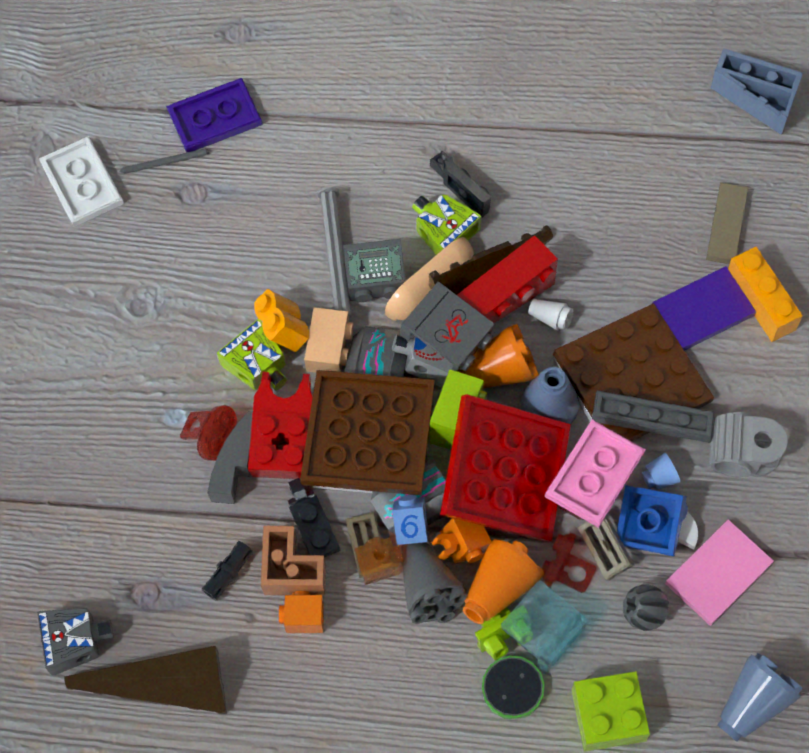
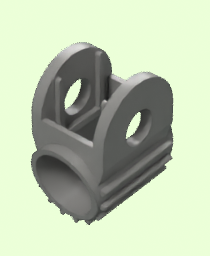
(746, 445)

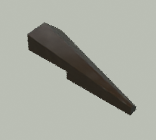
(465, 274)
(177, 679)

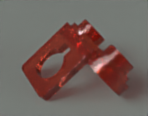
(212, 432)
(555, 571)

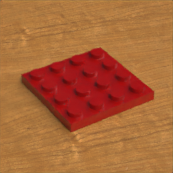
(504, 467)

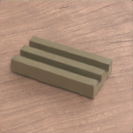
(361, 520)
(596, 553)

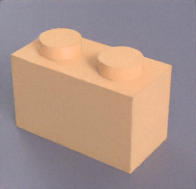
(328, 340)

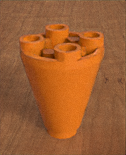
(504, 360)
(500, 580)

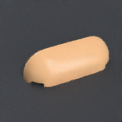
(417, 286)

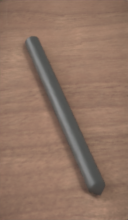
(163, 161)

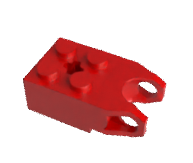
(276, 421)

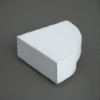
(688, 532)

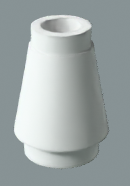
(552, 313)

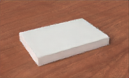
(81, 181)

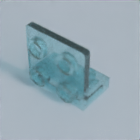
(544, 625)

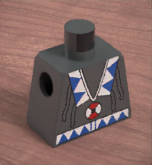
(70, 638)

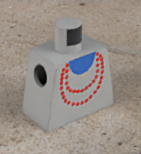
(422, 359)

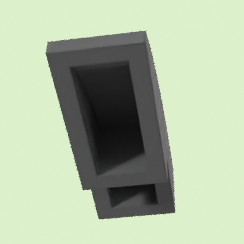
(231, 463)

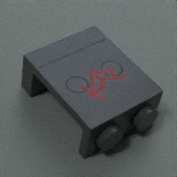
(449, 327)

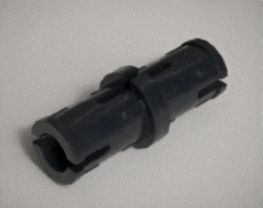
(227, 570)

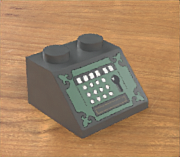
(374, 269)

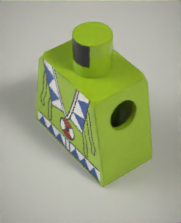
(444, 221)
(252, 355)

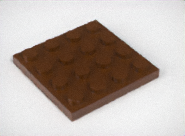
(633, 359)
(368, 432)

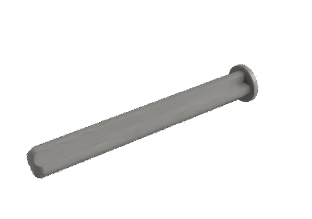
(335, 249)

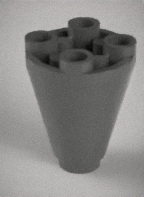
(429, 585)

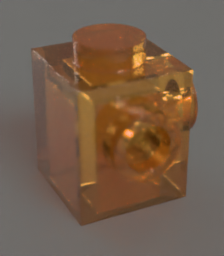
(378, 559)

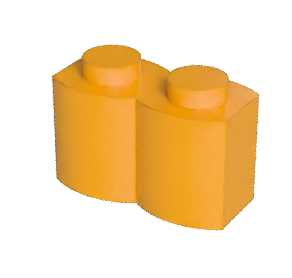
(281, 320)

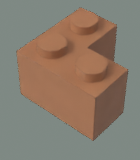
(284, 570)

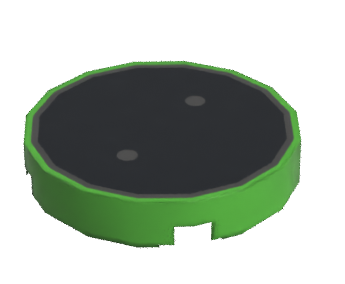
(513, 687)

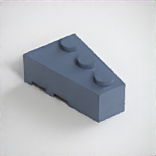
(757, 87)

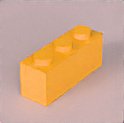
(765, 292)

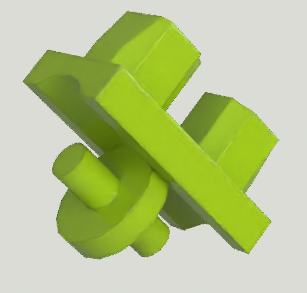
(492, 637)

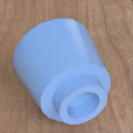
(660, 473)

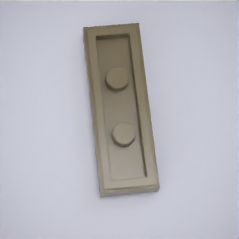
(727, 223)

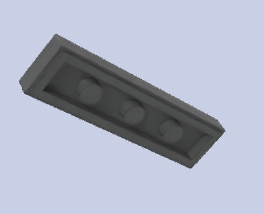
(653, 416)

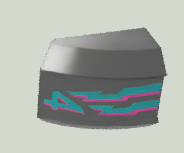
(373, 353)
(432, 492)

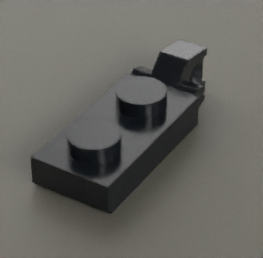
(461, 184)
(311, 521)

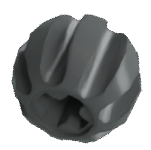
(645, 607)

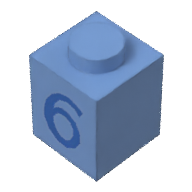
(410, 520)

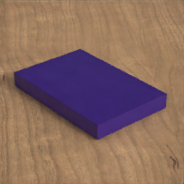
(214, 115)
(705, 308)

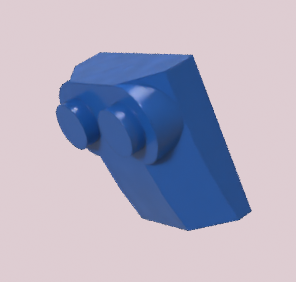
(651, 520)

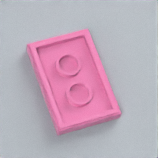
(595, 473)
(719, 572)

